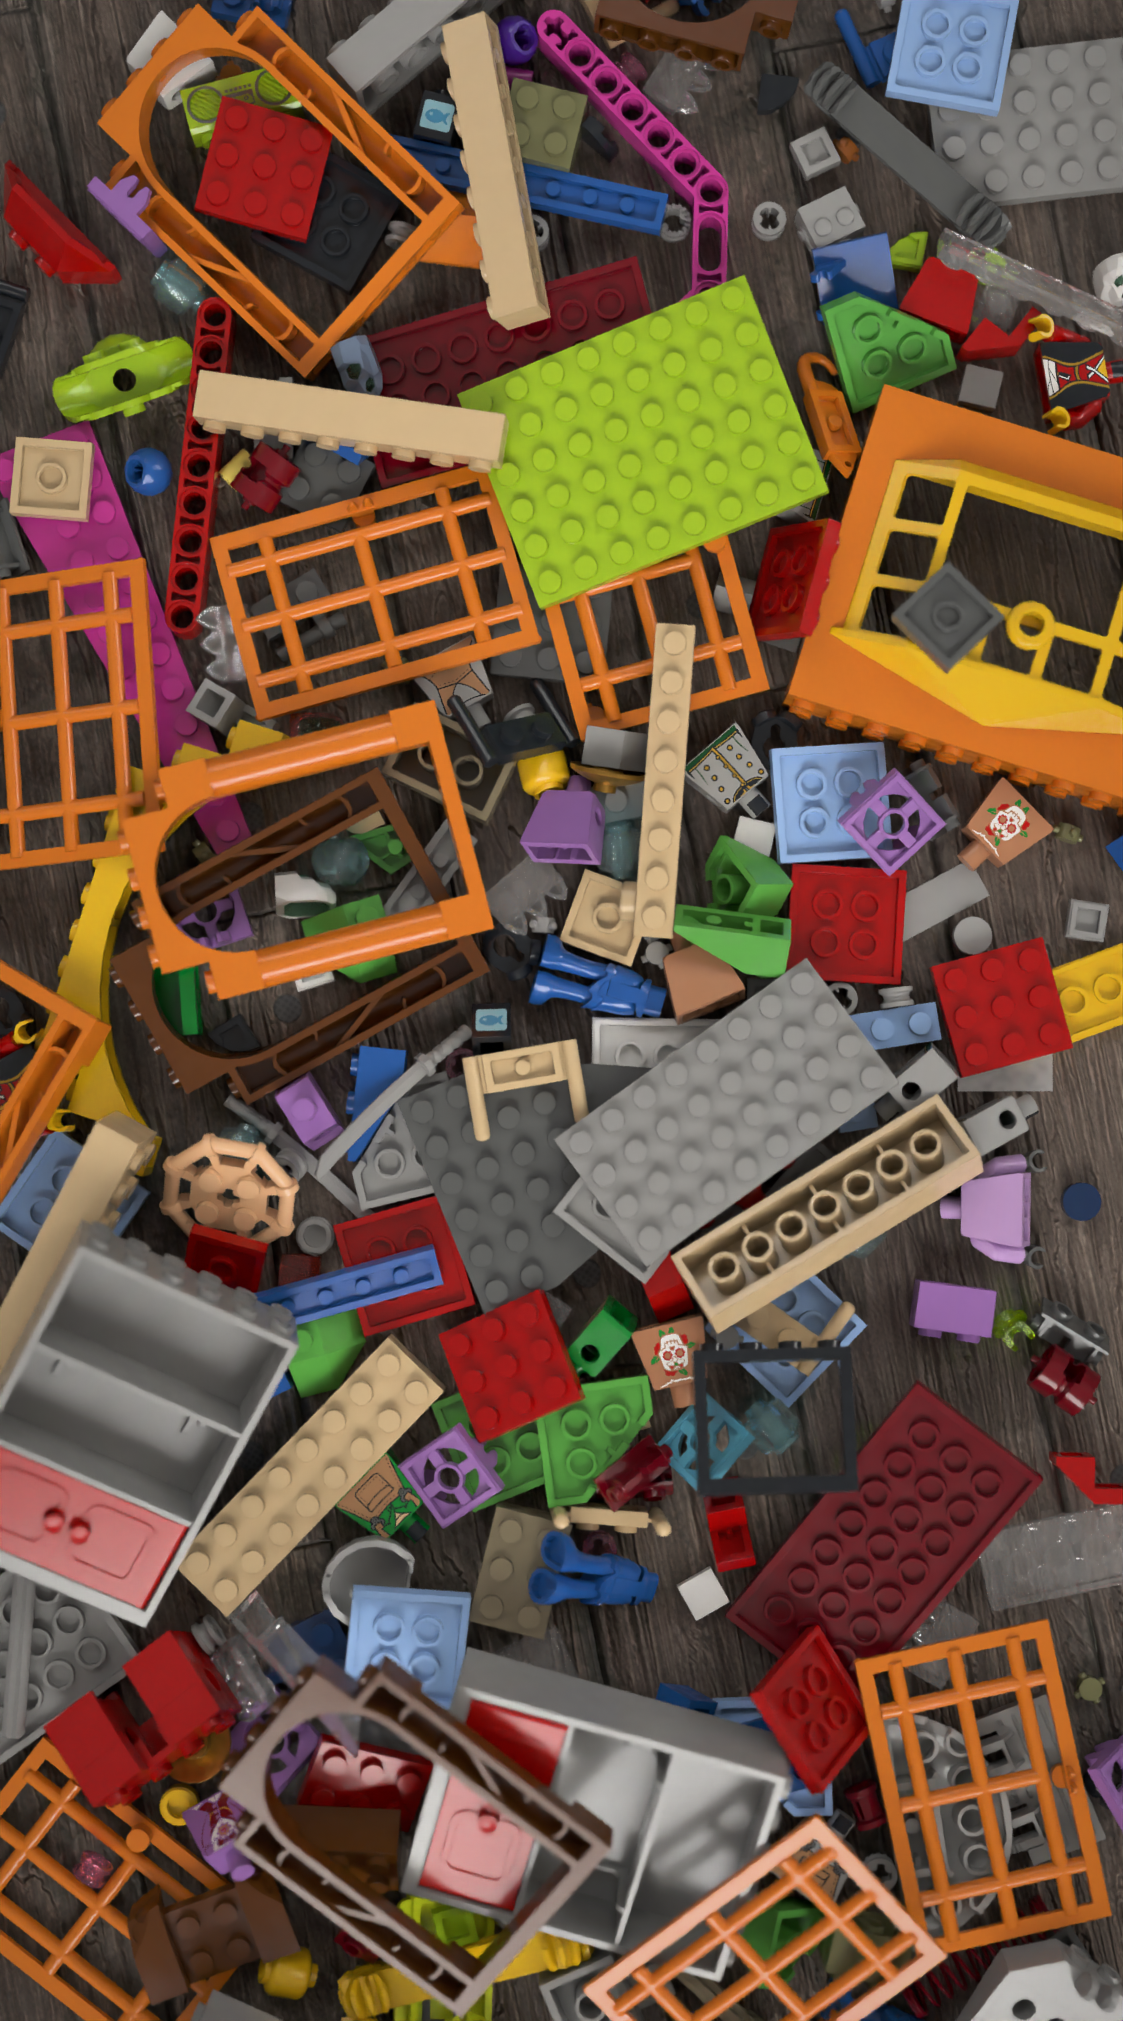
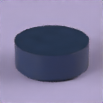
(1080, 1201)

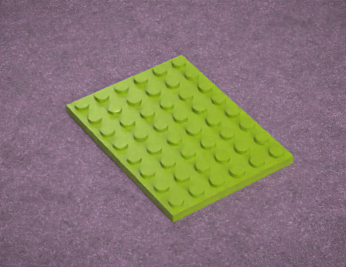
(647, 443)

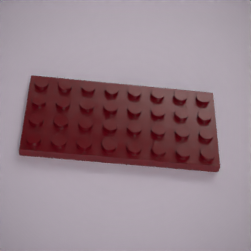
(466, 347)
(892, 1551)

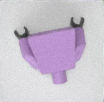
(998, 1209)

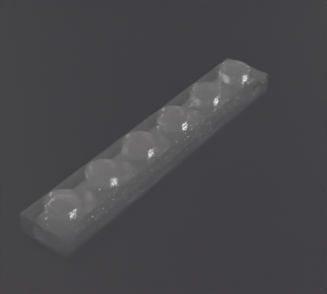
(1030, 284)

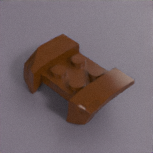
(208, 1933)

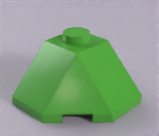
(745, 879)
(347, 915)
(326, 1352)
(780, 1926)

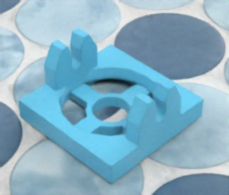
(739, 1440)

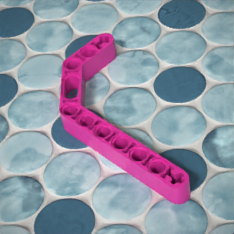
(639, 132)

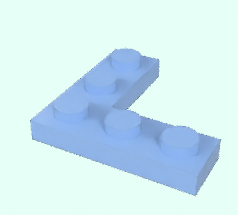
(893, 1029)

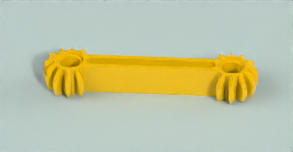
(380, 1986)

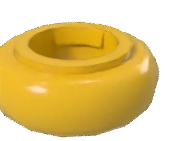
(1040, 612)

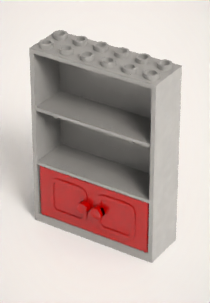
(127, 1417)
(675, 1785)

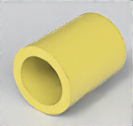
(231, 469)

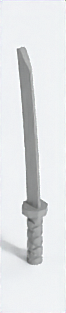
(423, 1066)
(281, 1139)

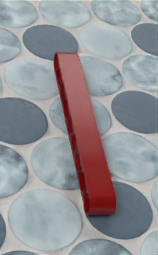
(204, 487)

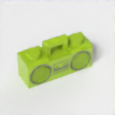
(255, 87)

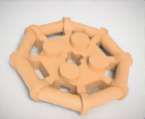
(229, 1173)

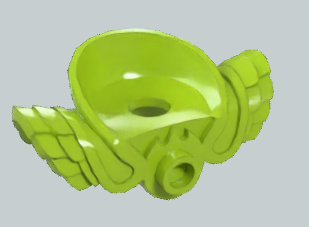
(90, 389)

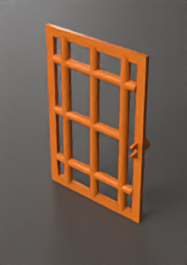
(364, 518)
(717, 647)
(65, 715)
(1062, 1775)
(99, 1904)
(766, 1970)

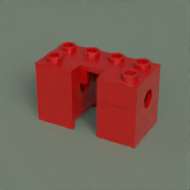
(115, 1754)

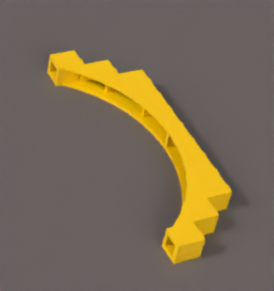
(85, 971)

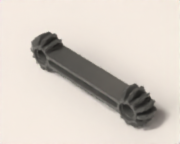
(906, 155)

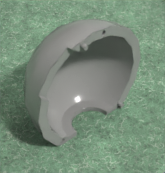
(364, 1561)

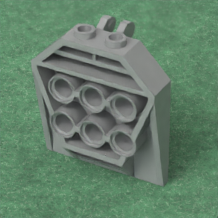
(1051, 1981)

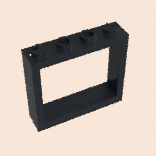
(781, 1485)

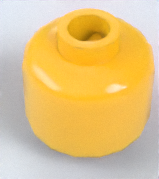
(544, 773)
(289, 1975)

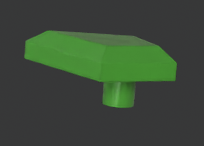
(385, 848)

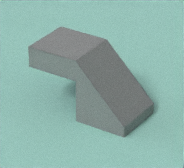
(223, 709)
(615, 748)

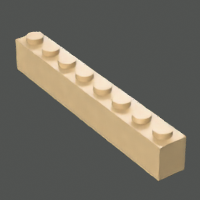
(495, 171)
(350, 420)
(664, 780)

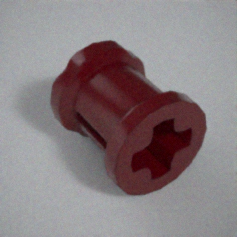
(866, 1804)

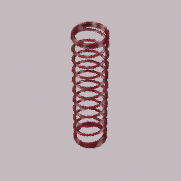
(912, 2000)

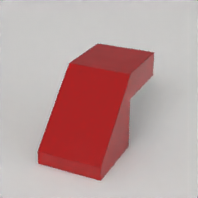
(992, 343)
(667, 1291)
(1080, 1470)
(729, 1532)

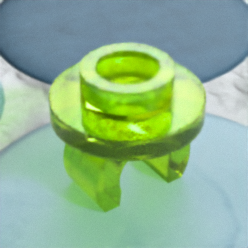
(1008, 1324)

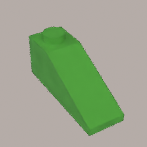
(743, 940)

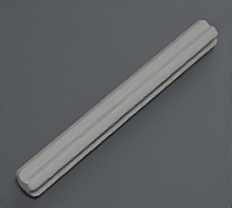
(18, 1657)

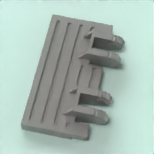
(1011, 1739)

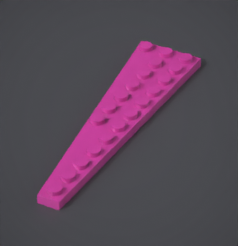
(108, 540)

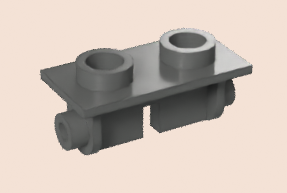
(12, 554)
(925, 783)
(1086, 1339)

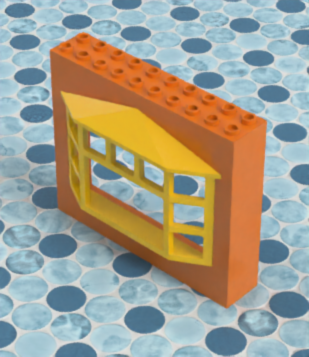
(978, 709)

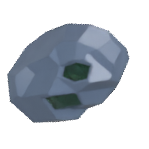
(358, 365)

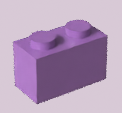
(952, 1309)

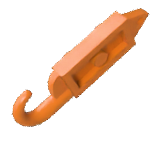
(828, 415)

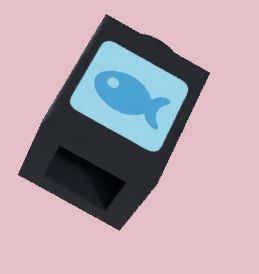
(435, 118)
(491, 1028)

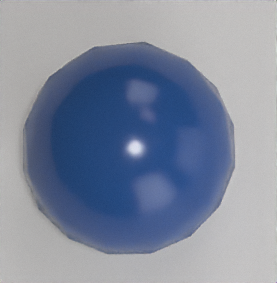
(148, 471)

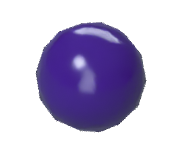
(517, 39)

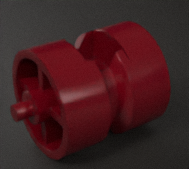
(265, 477)
(1067, 1382)

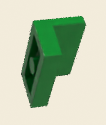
(181, 999)

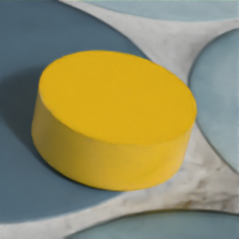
(177, 1800)

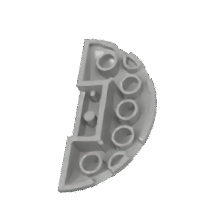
(957, 1822)

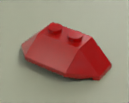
(51, 235)

